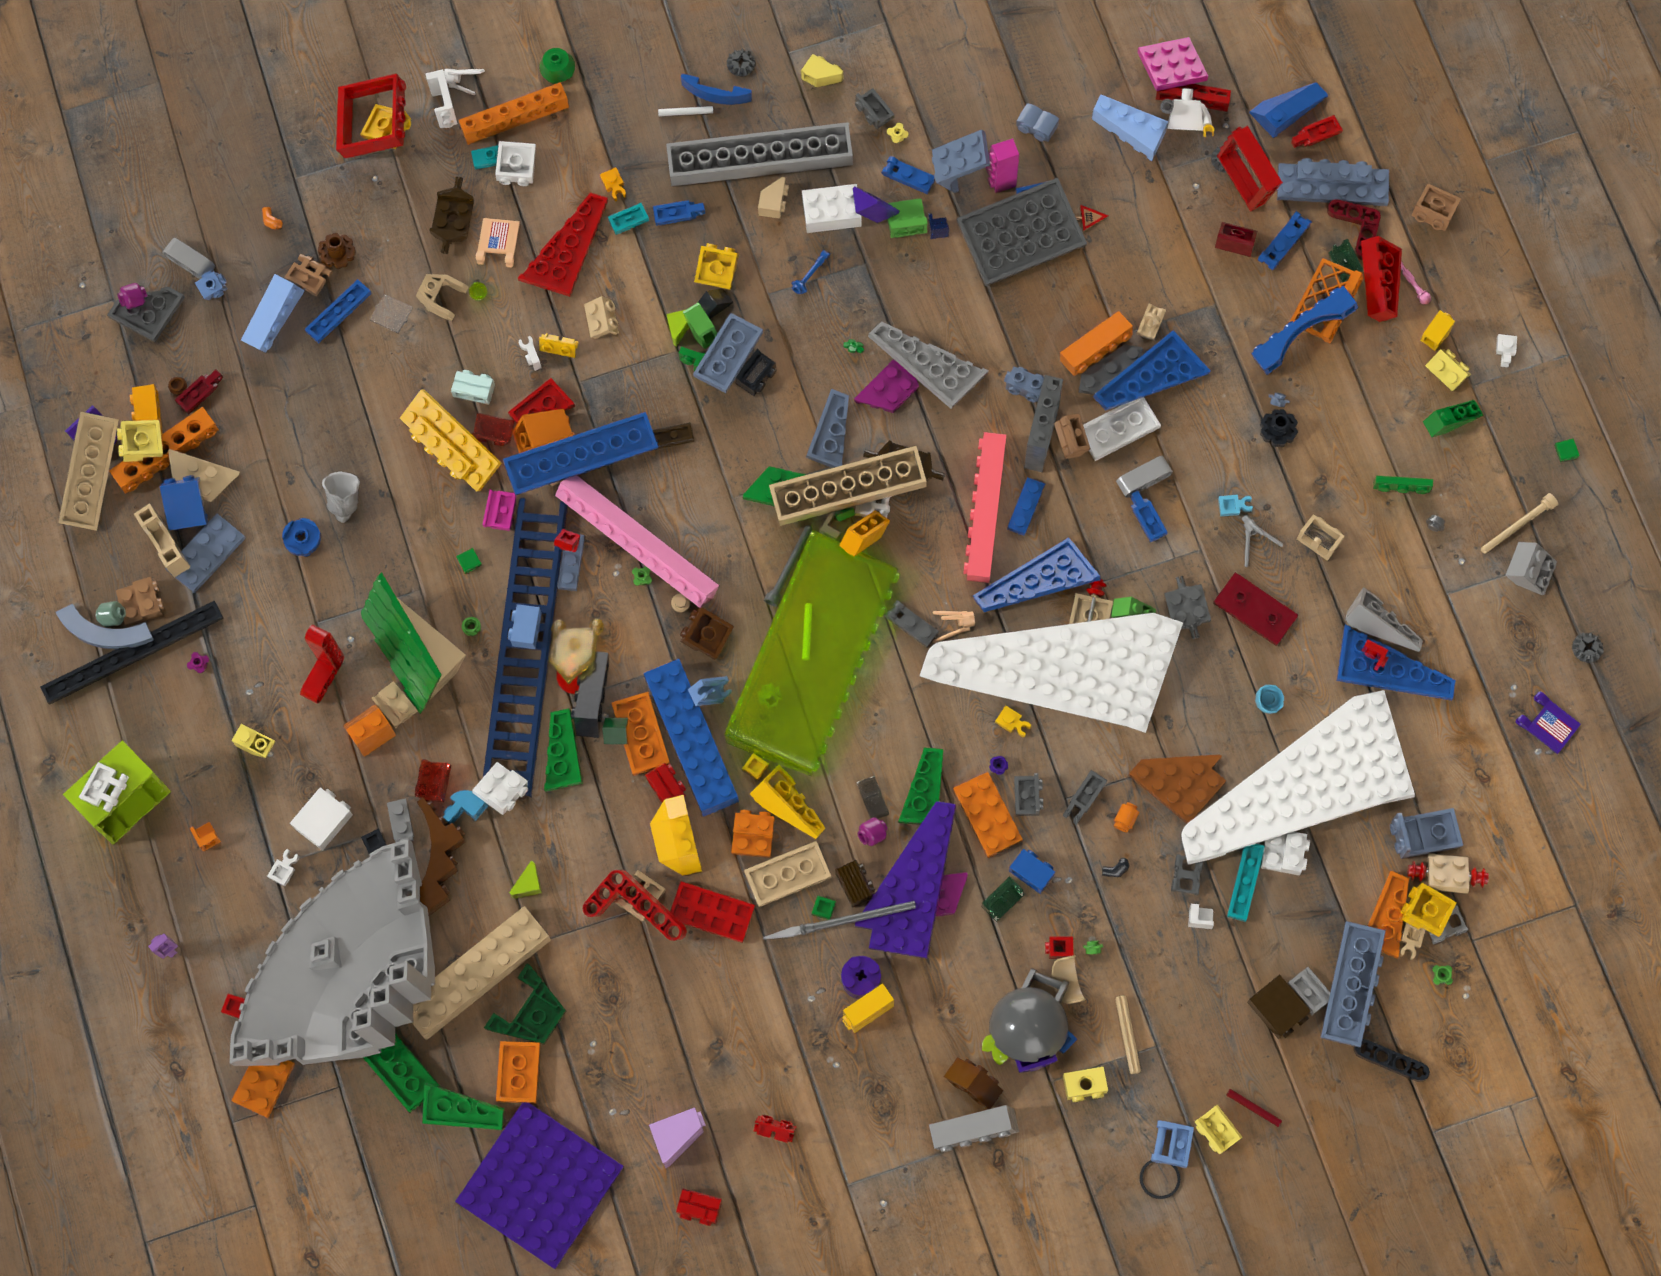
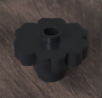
(1278, 428)

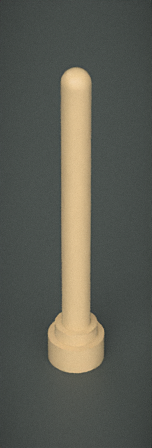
(1548, 502)

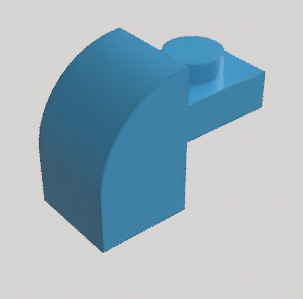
(465, 802)

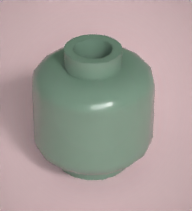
(110, 614)

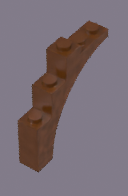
(441, 866)

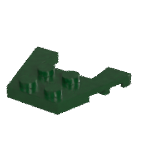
(536, 1017)

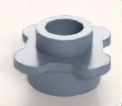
(1278, 399)

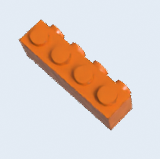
(1096, 343)

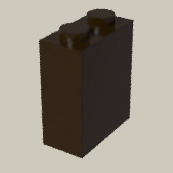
(1279, 1007)

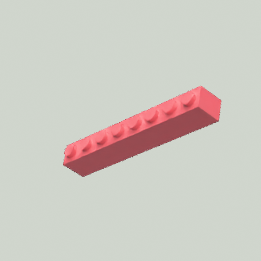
(986, 507)

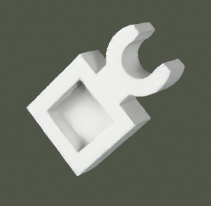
(282, 871)

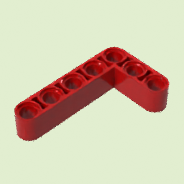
(327, 665)
(637, 902)

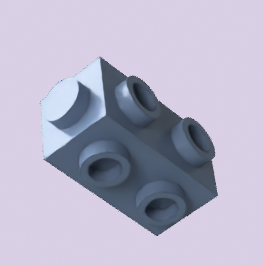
(1024, 383)

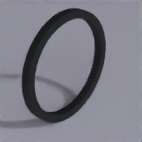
(1155, 1196)

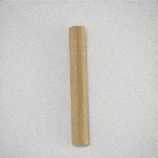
(1128, 1035)

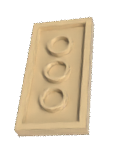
(787, 874)

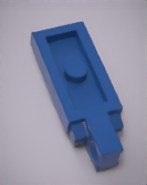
(677, 212)
(1147, 517)

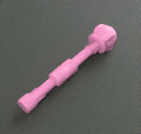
(1424, 296)

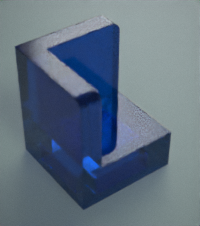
(938, 227)

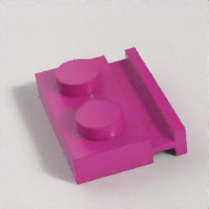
(499, 510)

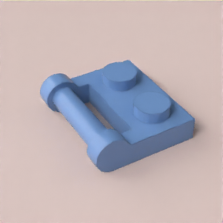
(1179, 1144)

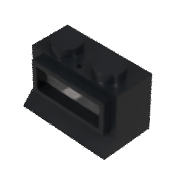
(755, 373)

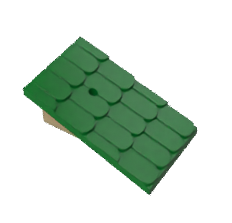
(415, 649)

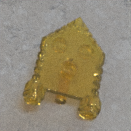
(574, 648)

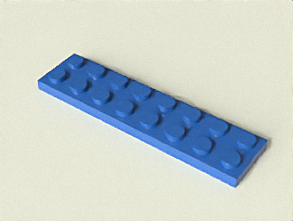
(580, 453)

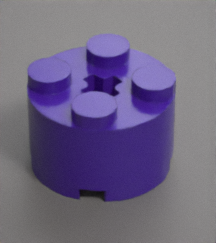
(855, 967)

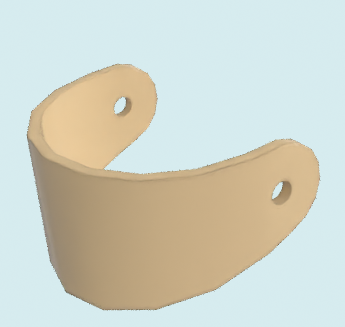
(1065, 970)

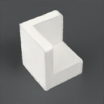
(1200, 917)

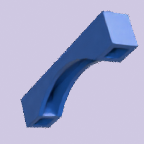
(1334, 307)

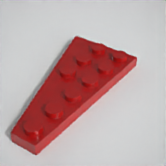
(566, 251)

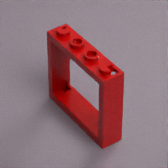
(345, 112)
(1239, 173)

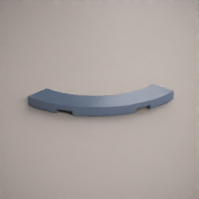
(101, 636)

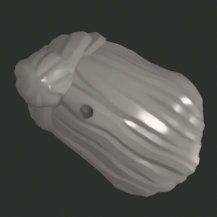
(341, 494)

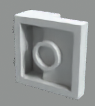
(515, 163)
(501, 788)
(1286, 853)

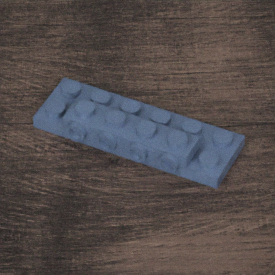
(1332, 181)
(1353, 984)

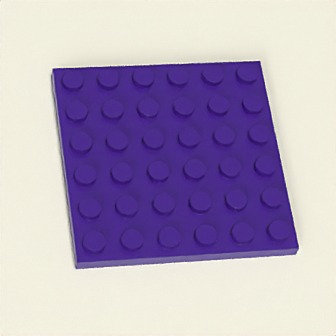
(539, 1184)

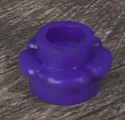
(998, 760)

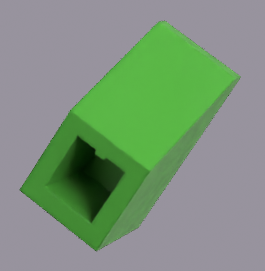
(700, 325)
(1130, 606)

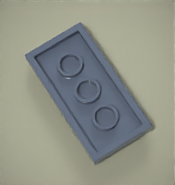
(728, 353)
(208, 551)

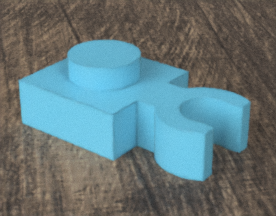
(1231, 506)

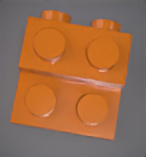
(753, 834)

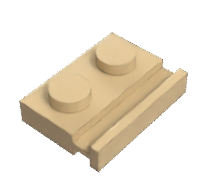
(394, 704)

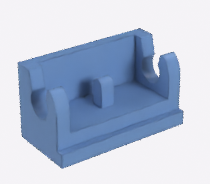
(709, 691)

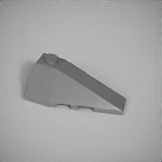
(1372, 618)

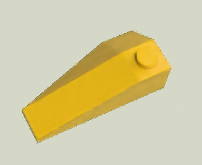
(780, 797)

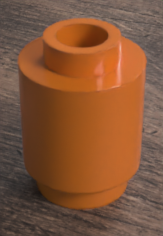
(1126, 817)

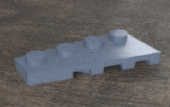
(829, 436)

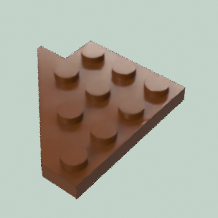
(1180, 782)

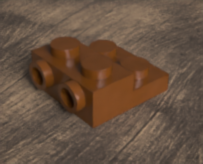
(706, 633)

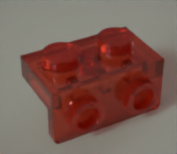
(493, 429)
(432, 781)

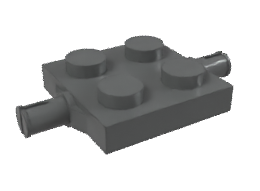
(1188, 606)

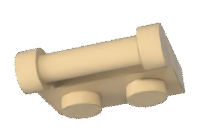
(651, 886)

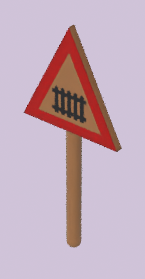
(1090, 217)

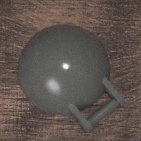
(1030, 1020)

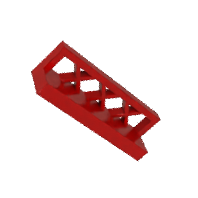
(1210, 100)

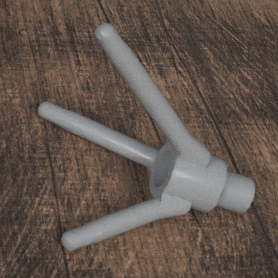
(1251, 529)

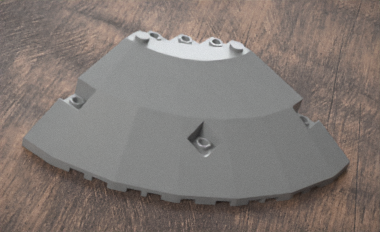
(364, 983)

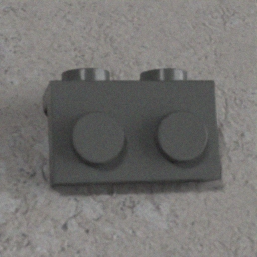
(874, 108)
(1027, 795)

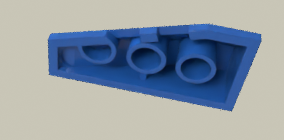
(1284, 110)

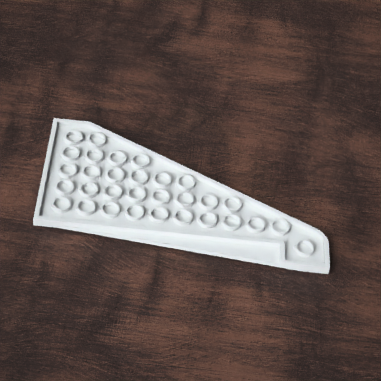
(1083, 668)
(1327, 773)

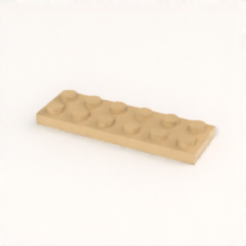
(88, 471)

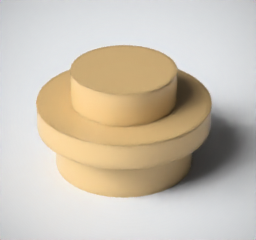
(680, 603)

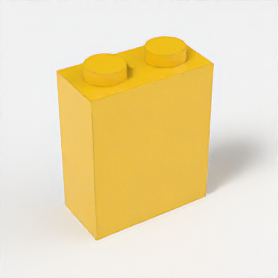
(867, 1008)

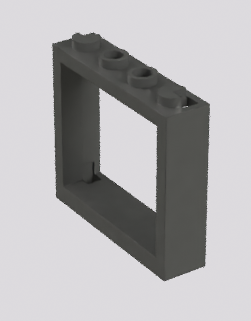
(1043, 423)

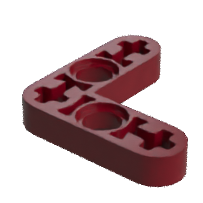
(1365, 223)

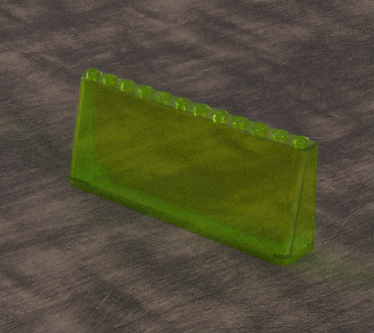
(811, 655)

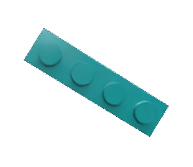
(1245, 882)

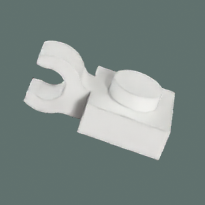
(1506, 347)
(531, 357)

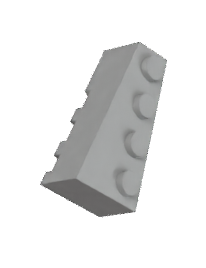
(974, 1127)

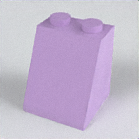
(676, 1134)

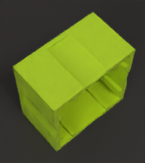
(140, 796)

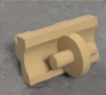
(1151, 322)

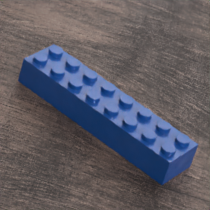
(691, 738)

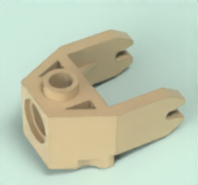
(435, 282)

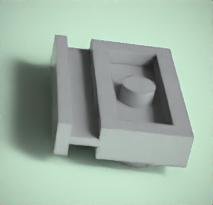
(1310, 990)

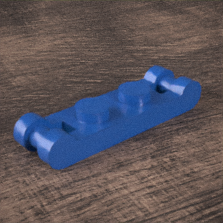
(1284, 241)

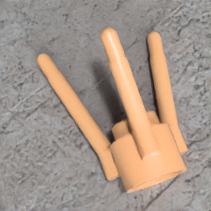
(964, 618)

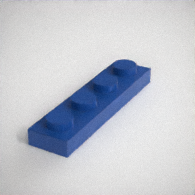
(338, 311)

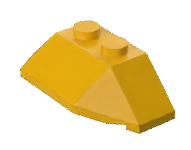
(675, 837)

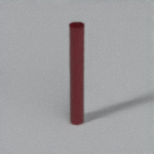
(1254, 1108)

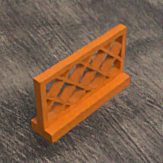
(1352, 286)

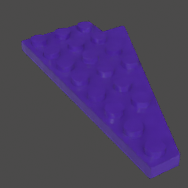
(915, 878)

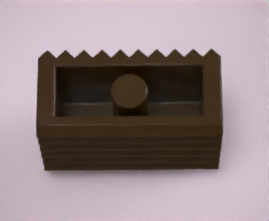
(854, 883)

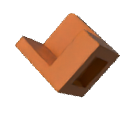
(205, 836)

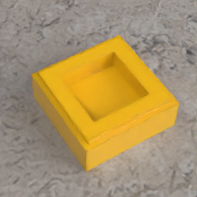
(755, 766)

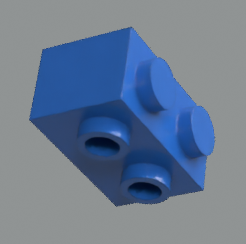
(1032, 871)

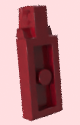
(199, 391)

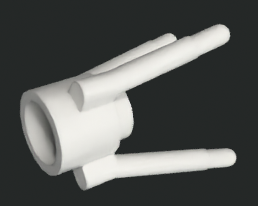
(454, 76)

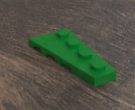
(563, 759)
(924, 787)
(455, 1109)

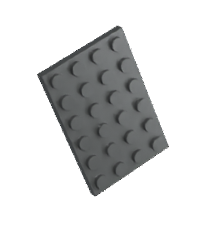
(1021, 231)

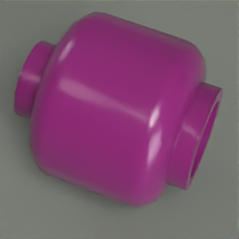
(132, 295)
(872, 831)

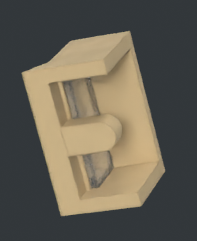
(1320, 537)

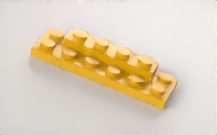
(449, 441)

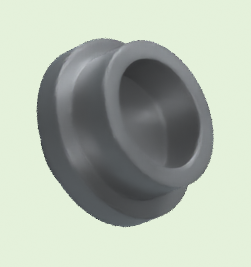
(1435, 523)

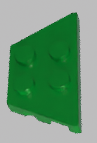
(760, 489)

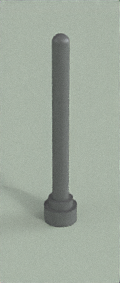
(773, 597)

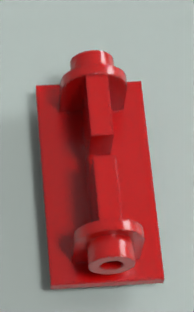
(767, 1125)

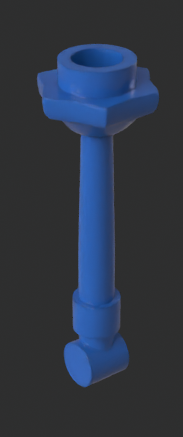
(799, 285)

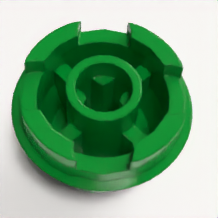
(557, 65)

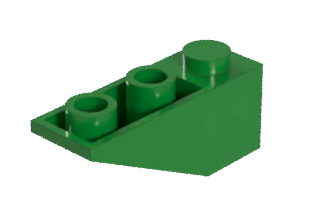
(1452, 417)

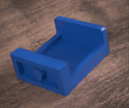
(183, 503)

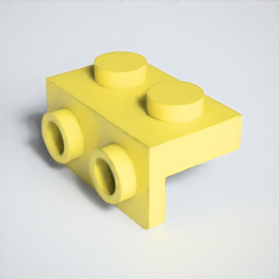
(1448, 369)
(1218, 1130)

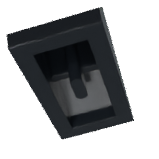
(714, 302)

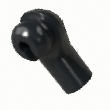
(1118, 870)

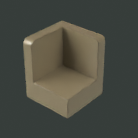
(833, 528)

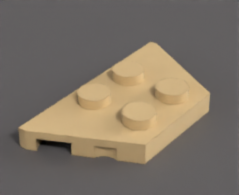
(212, 476)

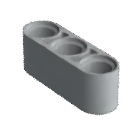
(188, 258)
(1144, 476)

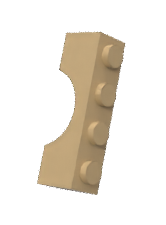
(162, 540)

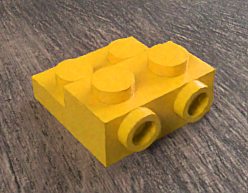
(380, 123)
(716, 266)
(1428, 909)

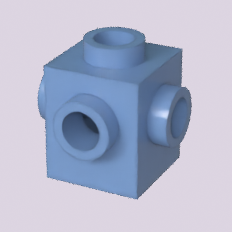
(211, 285)

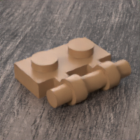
(307, 279)

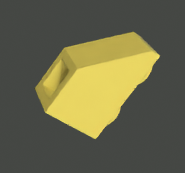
(820, 72)
(252, 741)

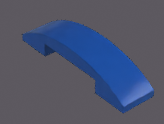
(737, 96)

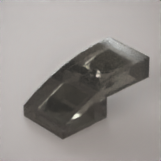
(872, 798)

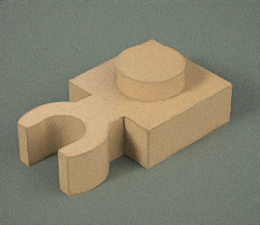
(1412, 938)

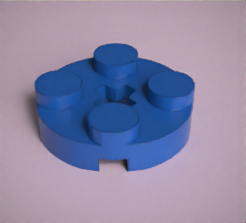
(296, 528)

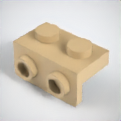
(601, 317)

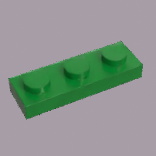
(1403, 484)

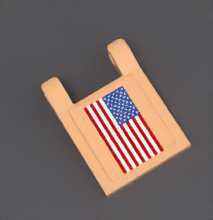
(499, 238)

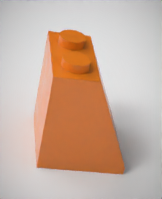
(541, 429)
(369, 730)

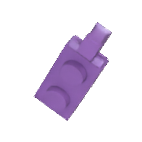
(163, 946)

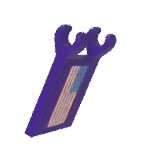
(1551, 725)

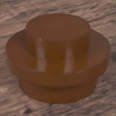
(177, 385)

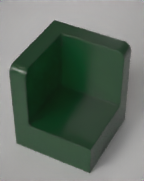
(615, 730)

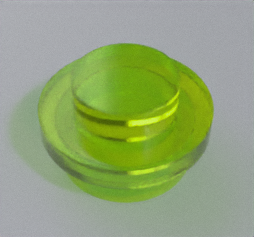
(478, 291)

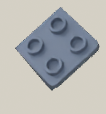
(960, 159)
(1426, 833)

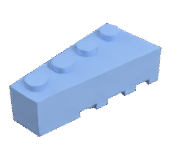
(1131, 125)
(272, 313)

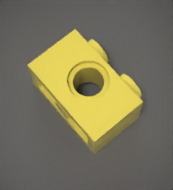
(1095, 1076)

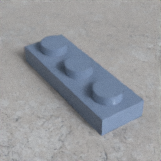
(570, 568)

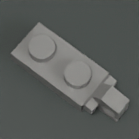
(400, 820)

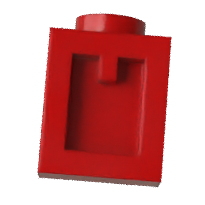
(567, 541)
(1376, 651)

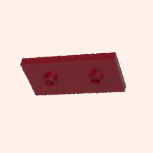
(1255, 609)

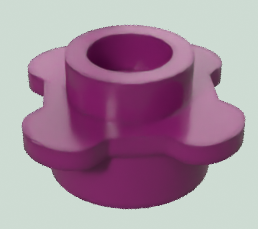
(200, 668)

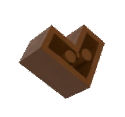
(974, 1082)

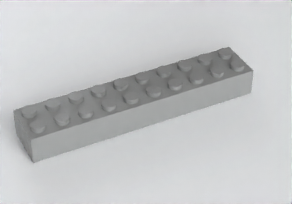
(759, 154)

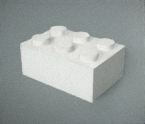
(830, 208)

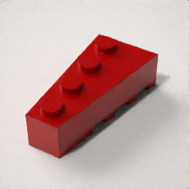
(1381, 277)

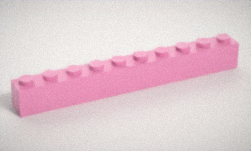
(637, 540)

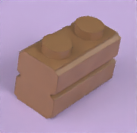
(1072, 436)

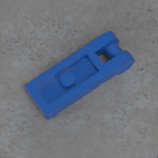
(908, 175)

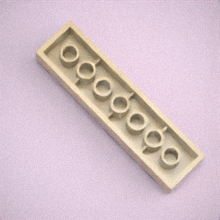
(848, 485)
(479, 971)

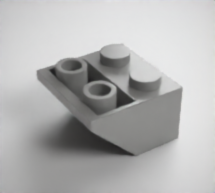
(1531, 567)

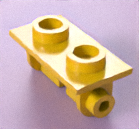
(552, 344)

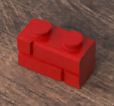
(664, 782)
(699, 1207)

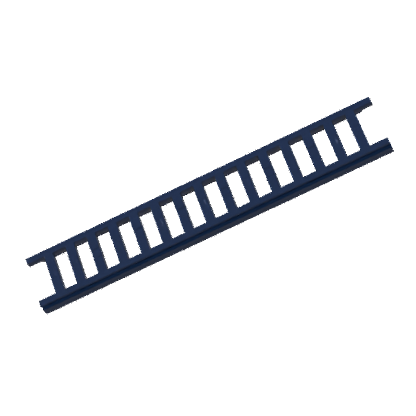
(544, 646)

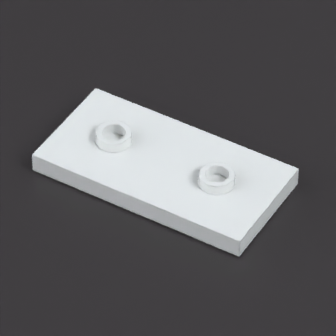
(1120, 427)

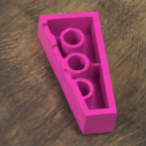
(1003, 166)

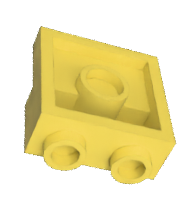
(139, 440)

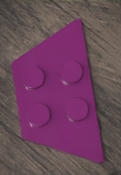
(889, 388)
(950, 893)

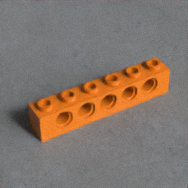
(514, 113)
(183, 429)

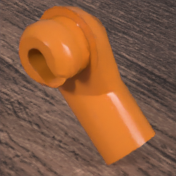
(269, 220)

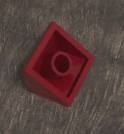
(1236, 239)

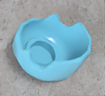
(1269, 699)

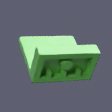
(909, 220)

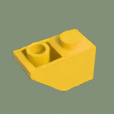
(1438, 330)

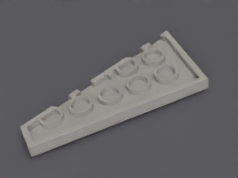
(934, 367)

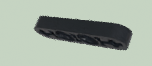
(1391, 1060)

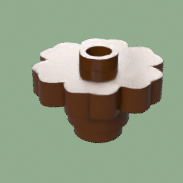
(336, 250)

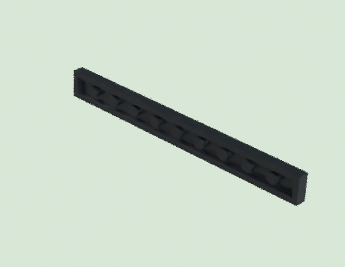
(123, 657)

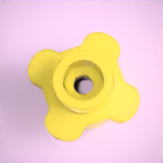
(896, 138)

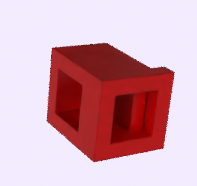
(1064, 942)

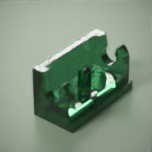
(1346, 257)
(1003, 899)

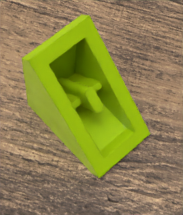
(677, 325)
(527, 884)

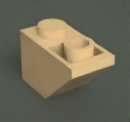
(771, 199)

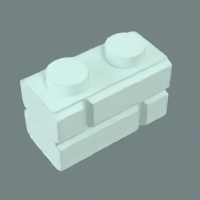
(473, 387)

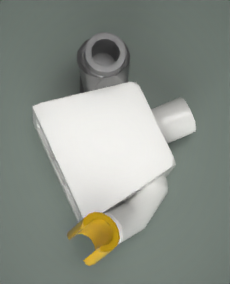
(1187, 113)

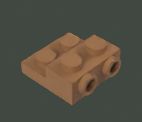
(1436, 207)
(140, 601)

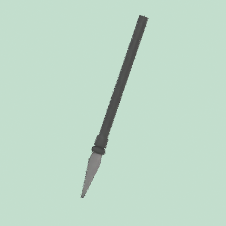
(812, 927)

